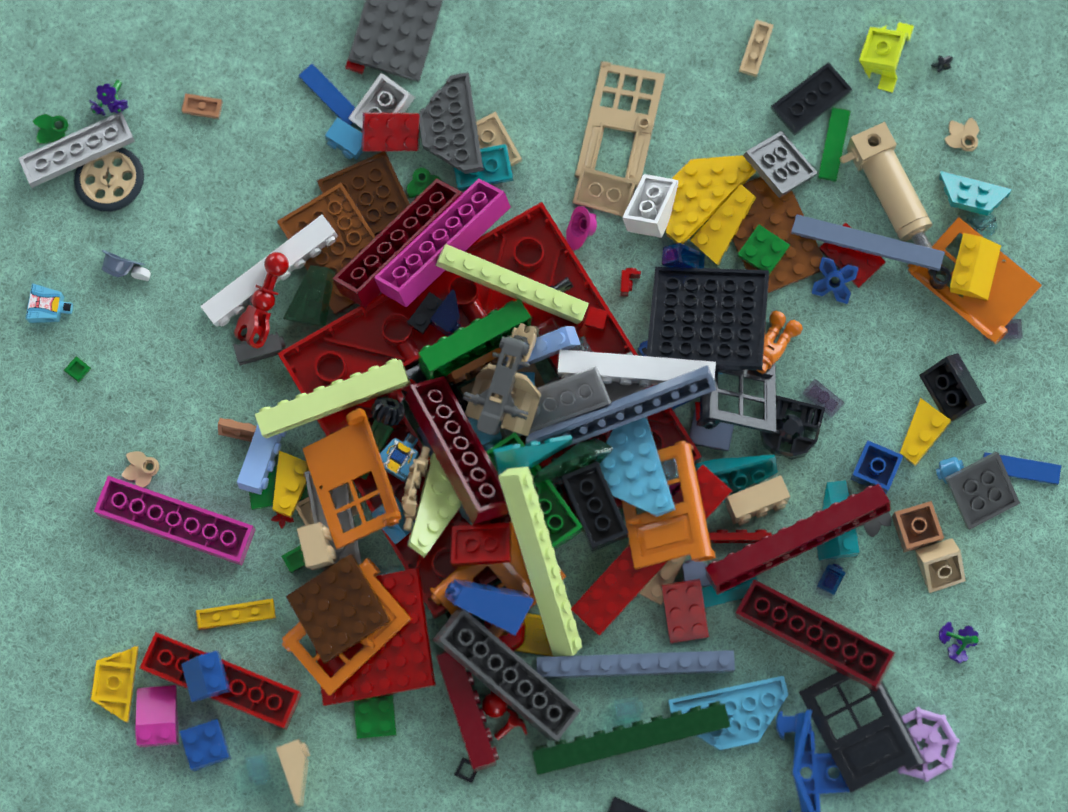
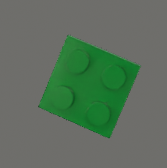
(763, 249)
(375, 717)

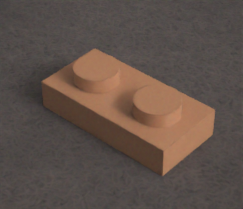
(202, 106)
(236, 430)

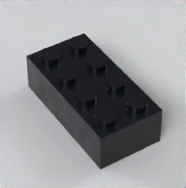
(594, 506)

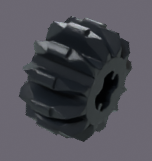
(387, 411)

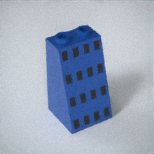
(492, 603)

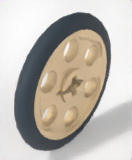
(109, 202)

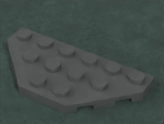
(451, 127)

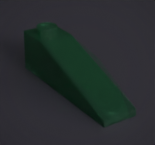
(577, 457)

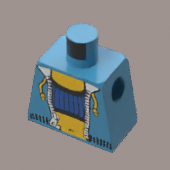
(399, 456)

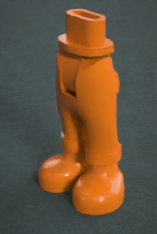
(772, 350)

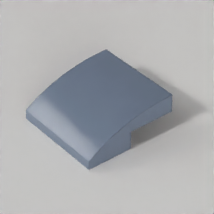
(716, 438)

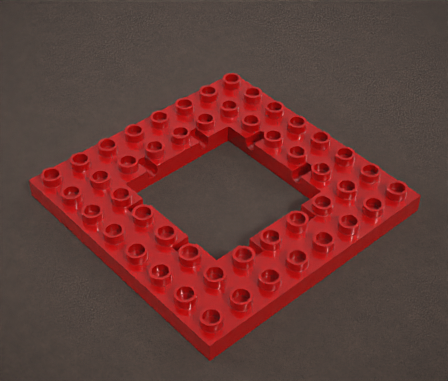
(380, 333)

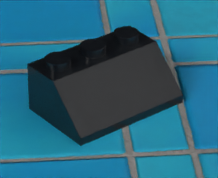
(952, 387)

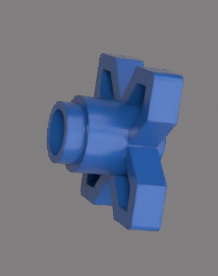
(826, 285)

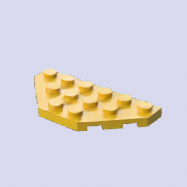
(702, 190)

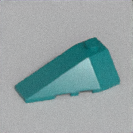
(532, 454)
(741, 471)
(845, 544)

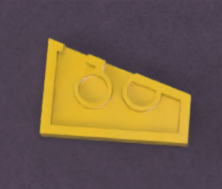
(923, 431)
(289, 483)

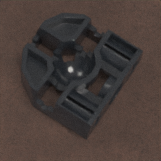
(794, 424)

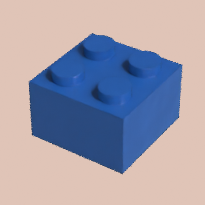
(876, 466)
(205, 745)

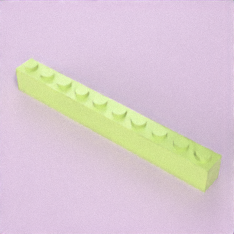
(540, 561)

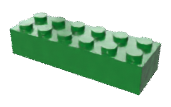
(472, 341)
(557, 515)

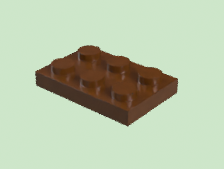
(472, 367)

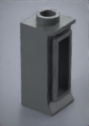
(247, 354)

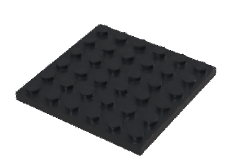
(709, 316)

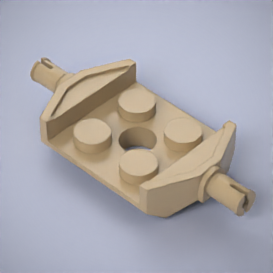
(417, 469)

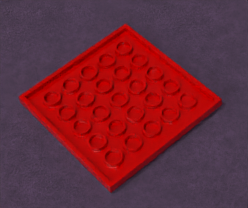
(401, 662)

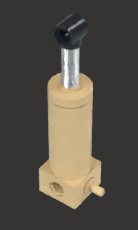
(875, 154)

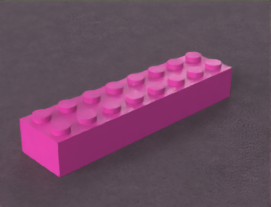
(457, 226)
(174, 520)

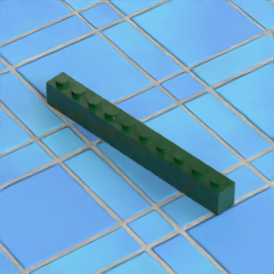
(630, 739)

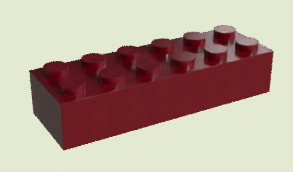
(468, 716)

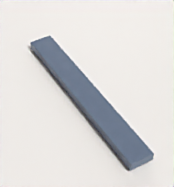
(868, 242)

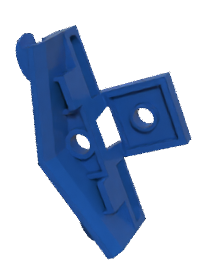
(804, 756)

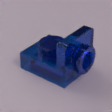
(831, 578)

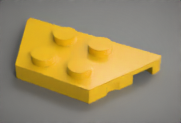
(115, 682)

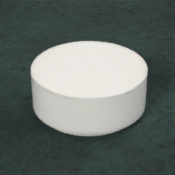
(141, 273)

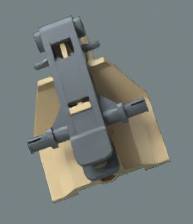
(502, 394)

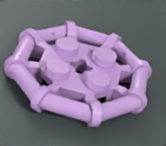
(934, 741)

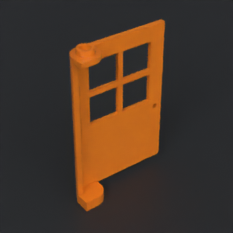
(1008, 294)
(339, 461)
(676, 532)
(512, 576)
(396, 613)

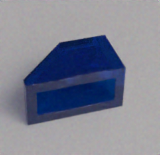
(682, 256)
(447, 315)

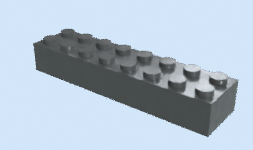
(506, 675)

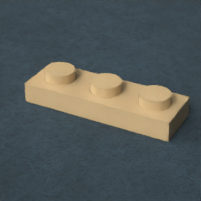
(756, 48)

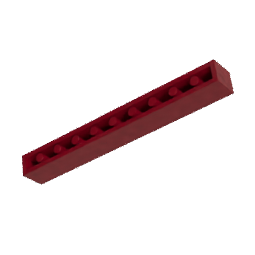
(797, 538)

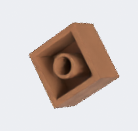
(917, 526)

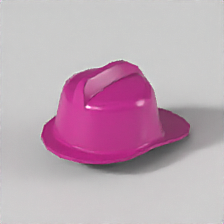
(580, 227)

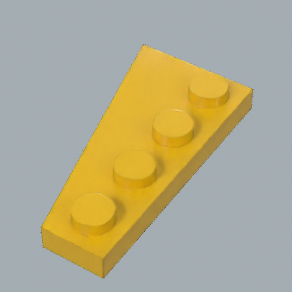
(720, 229)

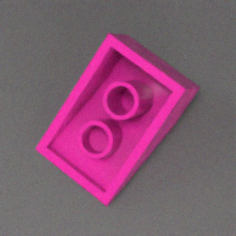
(157, 716)

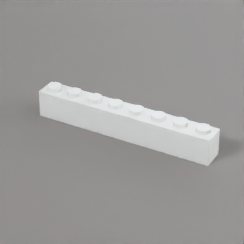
(297, 249)
(627, 368)

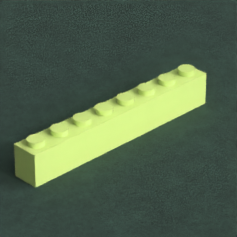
(512, 284)
(333, 398)

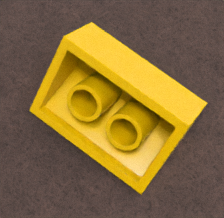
(975, 267)

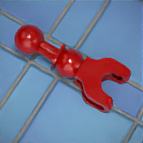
(256, 316)
(492, 704)

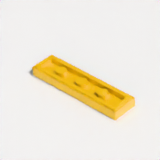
(235, 614)

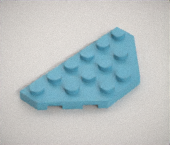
(636, 470)
(748, 709)

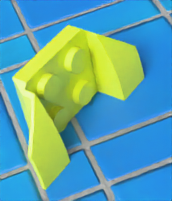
(883, 52)

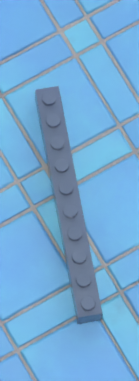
(630, 407)
(636, 664)

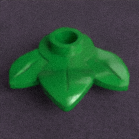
(48, 131)
(417, 186)

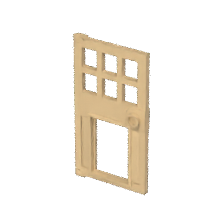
(622, 120)

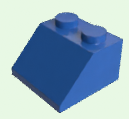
(205, 676)

